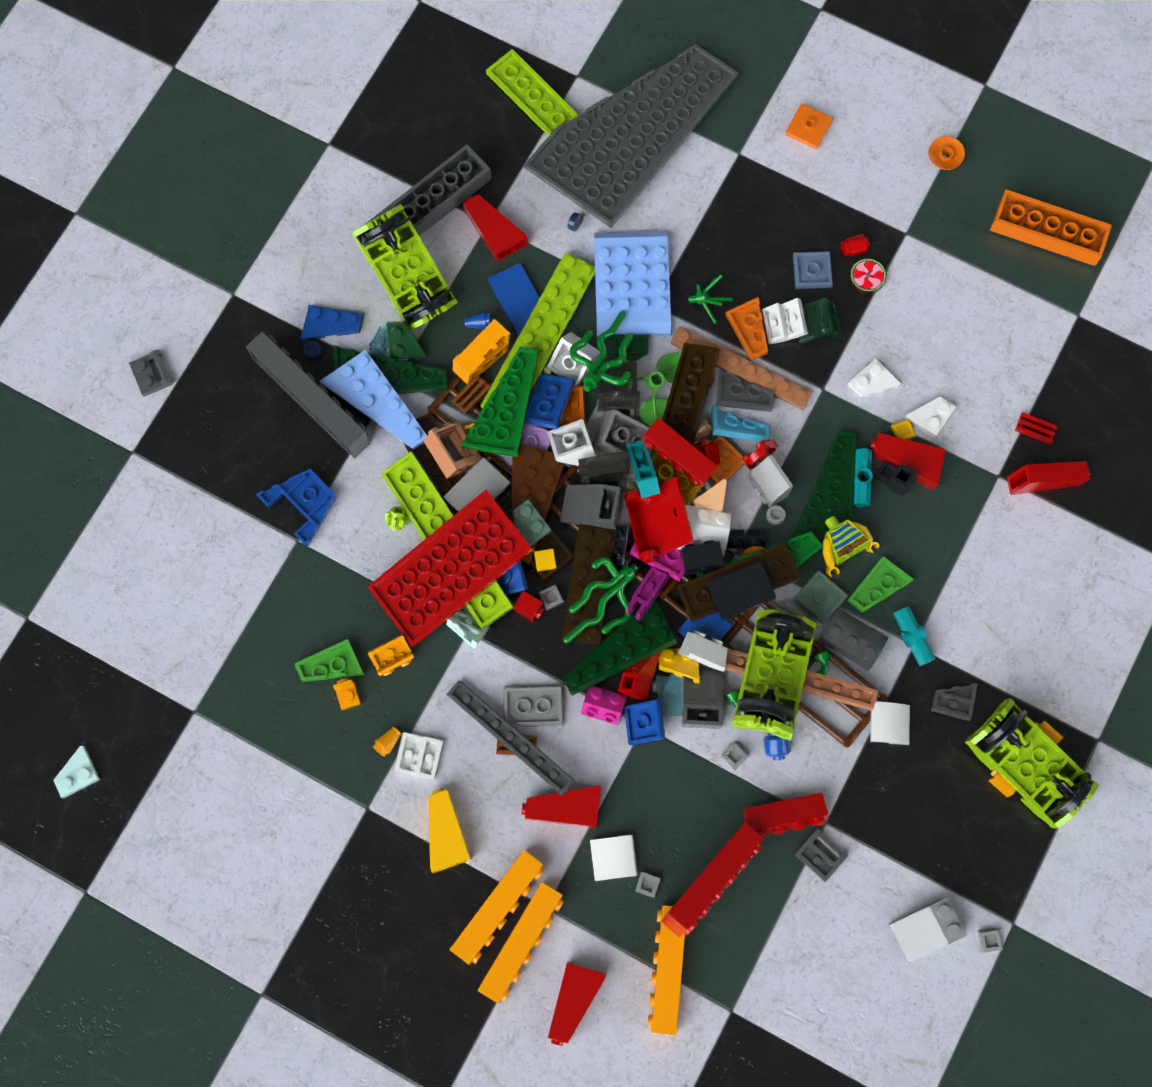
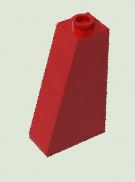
(494, 228)
(919, 457)
(1047, 477)
(574, 808)
(574, 998)

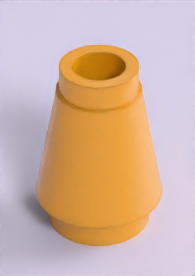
(387, 741)

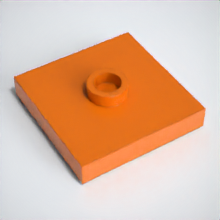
(809, 126)

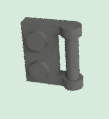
(145, 375)
(816, 859)

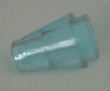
(379, 342)

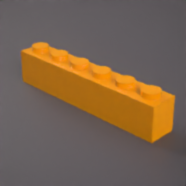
(496, 908)
(520, 942)
(666, 978)

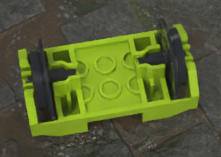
(404, 267)
(774, 673)
(1032, 764)

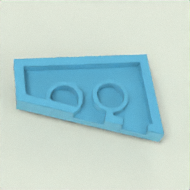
(731, 426)

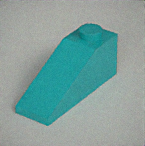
(643, 469)

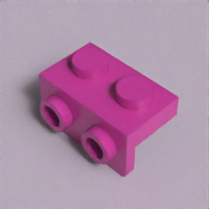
(603, 705)

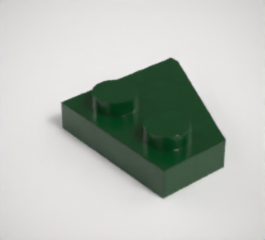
(636, 350)

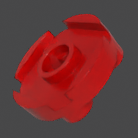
(764, 449)

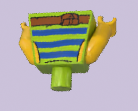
(844, 542)

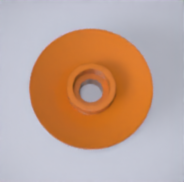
(946, 146)

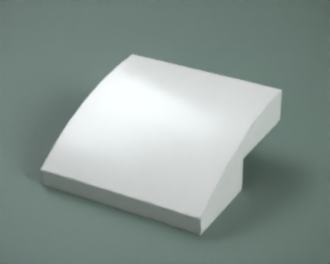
(784, 321)
(890, 723)
(418, 756)
(613, 857)

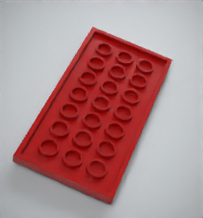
(450, 568)

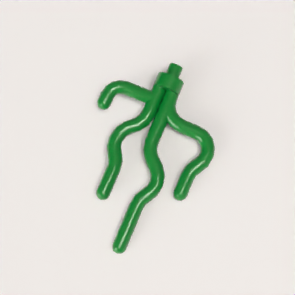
(598, 370)
(618, 583)

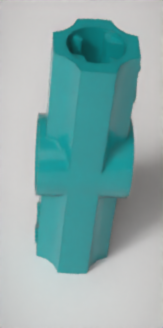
(862, 489)
(914, 636)

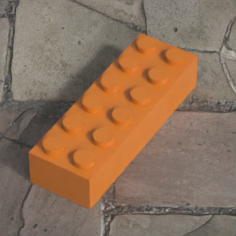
(1050, 227)

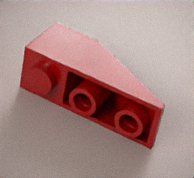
(638, 678)

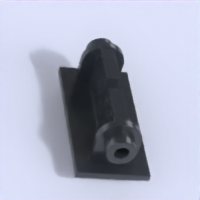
(738, 540)
(620, 554)

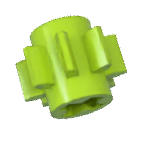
(396, 518)

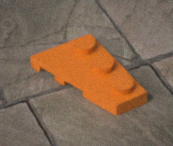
(749, 329)

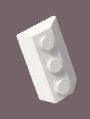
(709, 525)

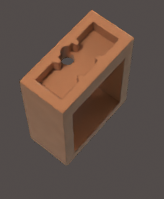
(442, 456)

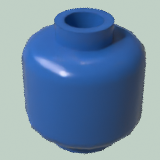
(776, 747)

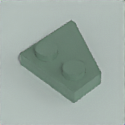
(530, 523)

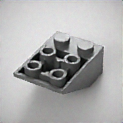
(592, 505)
(703, 701)

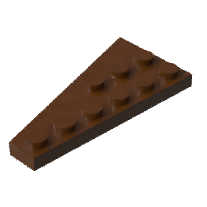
(534, 479)

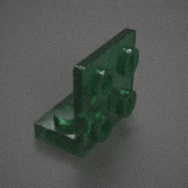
(820, 320)

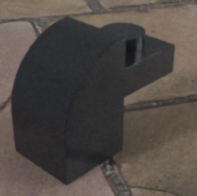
(898, 478)

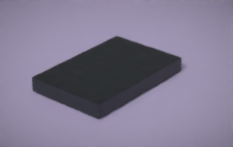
(741, 590)

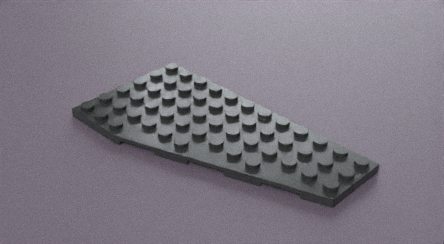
(626, 139)

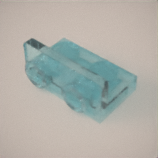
(668, 692)

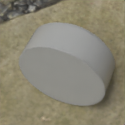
(775, 515)

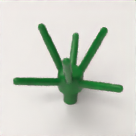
(702, 297)

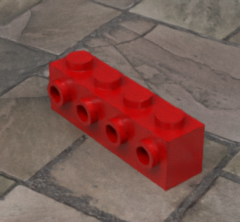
(679, 453)
(787, 814)

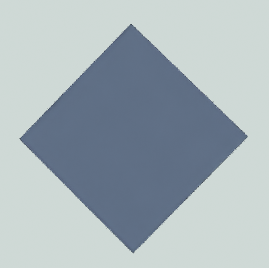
(812, 270)

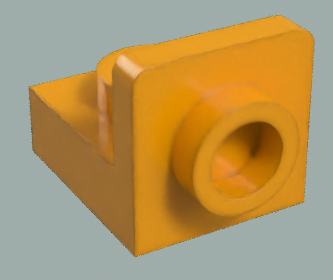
(347, 693)

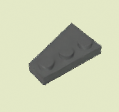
(739, 394)

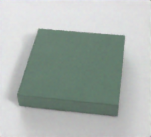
(820, 597)

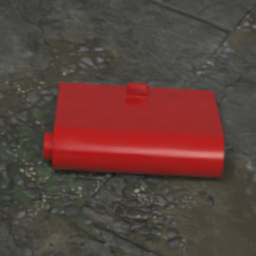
(659, 520)

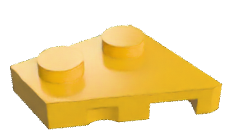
(678, 664)

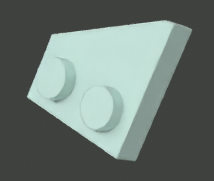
(467, 628)
(76, 774)

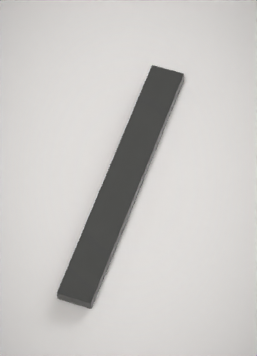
(511, 738)

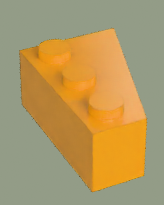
(482, 352)

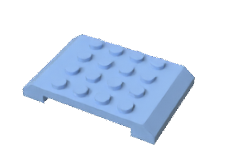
(633, 279)

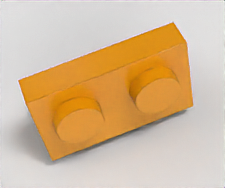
(391, 655)

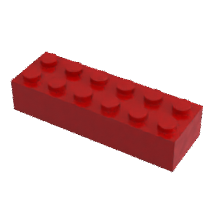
(709, 884)

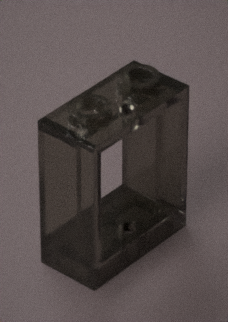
(619, 399)
(604, 469)

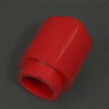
(854, 245)

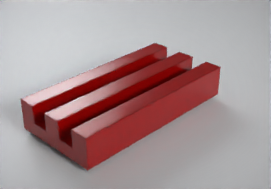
(1037, 421)

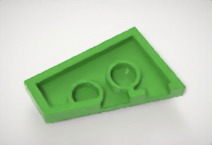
(878, 585)
(330, 663)

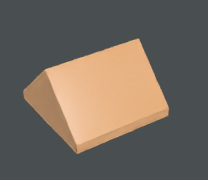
(712, 498)

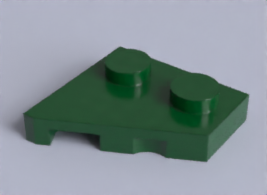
(402, 341)

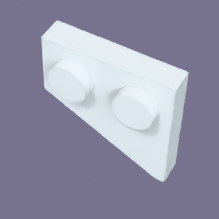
(873, 379)
(931, 416)

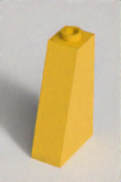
(445, 833)

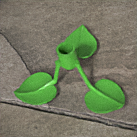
(651, 410)

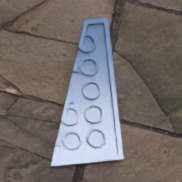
(369, 392)

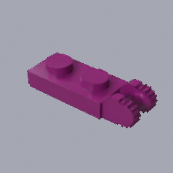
(647, 592)

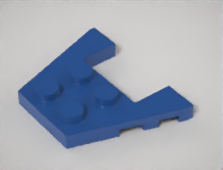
(308, 495)

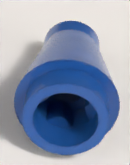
(479, 321)

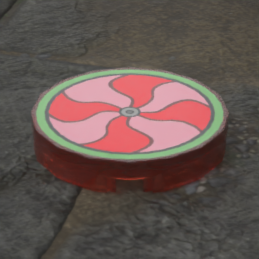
(867, 276)

